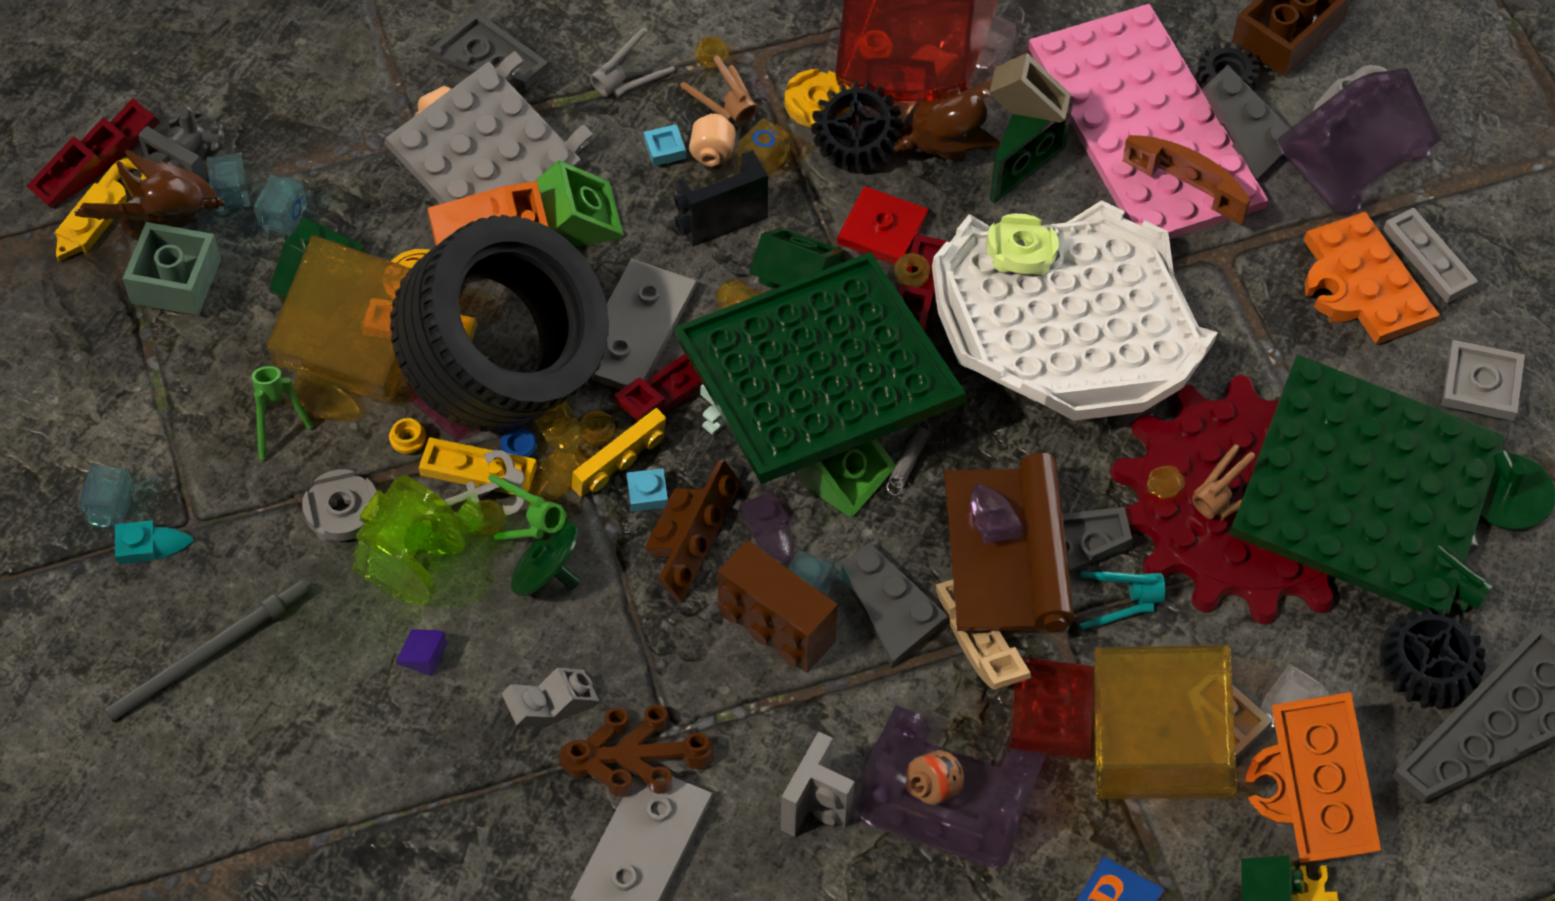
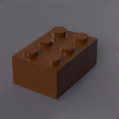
(1287, 30)
(776, 606)

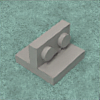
(817, 790)

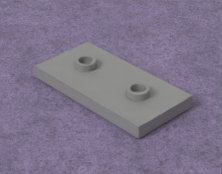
(641, 321)
(643, 843)

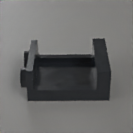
(723, 205)

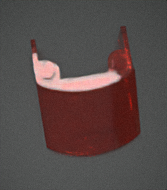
(912, 45)

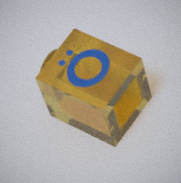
(768, 142)

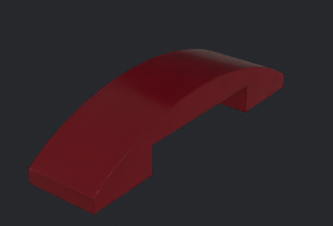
(661, 391)

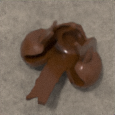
(950, 124)
(166, 197)

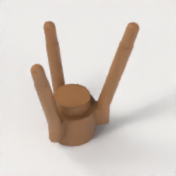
(738, 103)
(1213, 497)

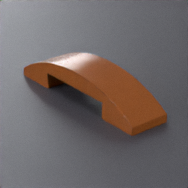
(1191, 167)

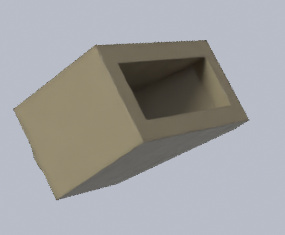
(1029, 90)

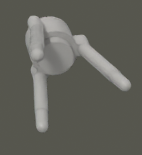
(610, 76)

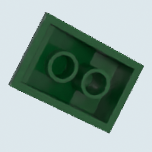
(1025, 149)

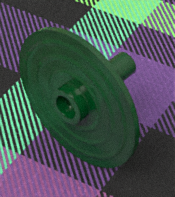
(1518, 493)
(546, 560)

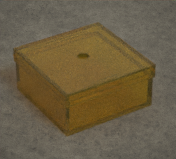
(341, 320)
(1164, 722)

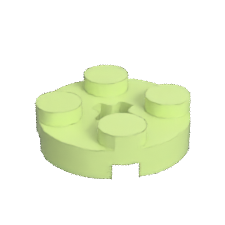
(1034, 257)

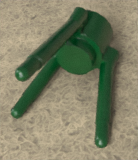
(1471, 587)

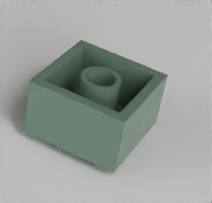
(172, 268)

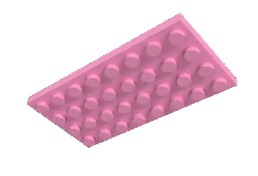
(1135, 82)

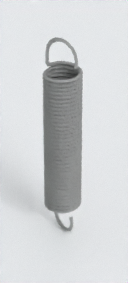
(908, 457)

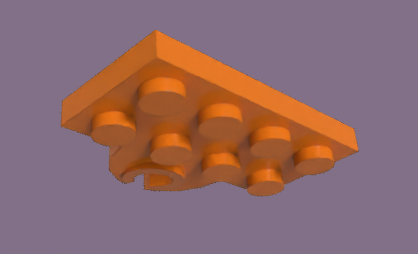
(1365, 280)
(1318, 779)

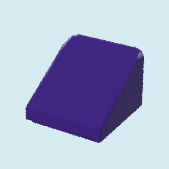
(422, 650)

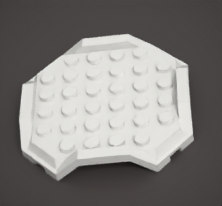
(1090, 334)

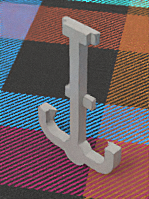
(512, 475)

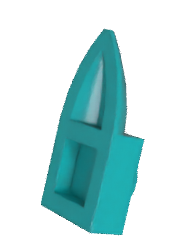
(147, 543)

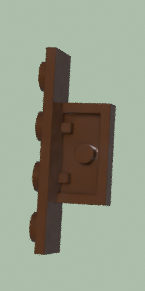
(690, 527)

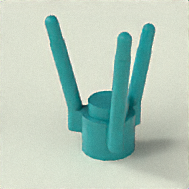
(1144, 588)

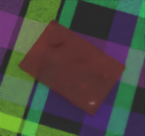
(1053, 709)

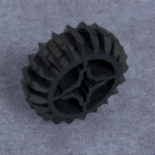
(844, 126)
(1446, 677)

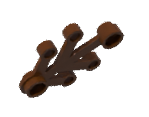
(587, 756)

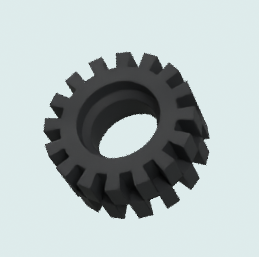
(1220, 57)

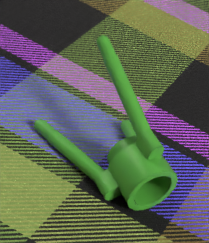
(268, 390)
(541, 514)

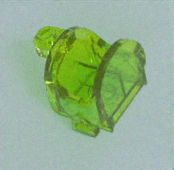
(408, 523)

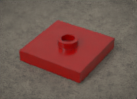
(882, 225)

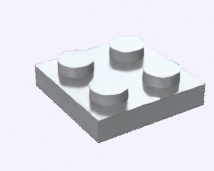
(1483, 380)

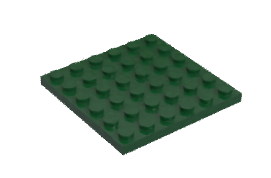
(818, 367)
(1368, 486)

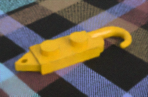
(81, 233)

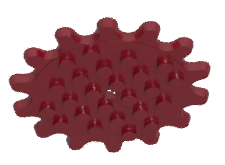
(1187, 539)

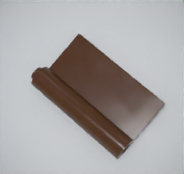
(1019, 579)

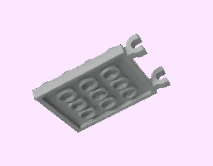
(481, 137)

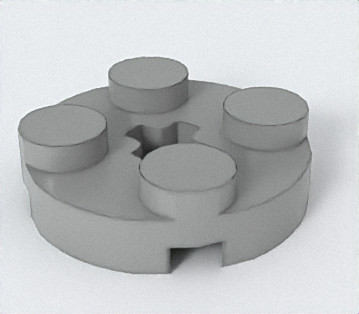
(322, 497)

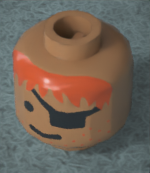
(934, 777)

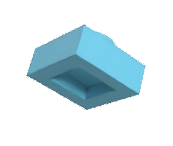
(665, 145)
(647, 489)

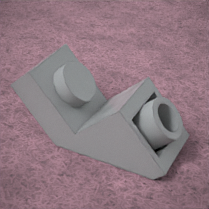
(557, 697)

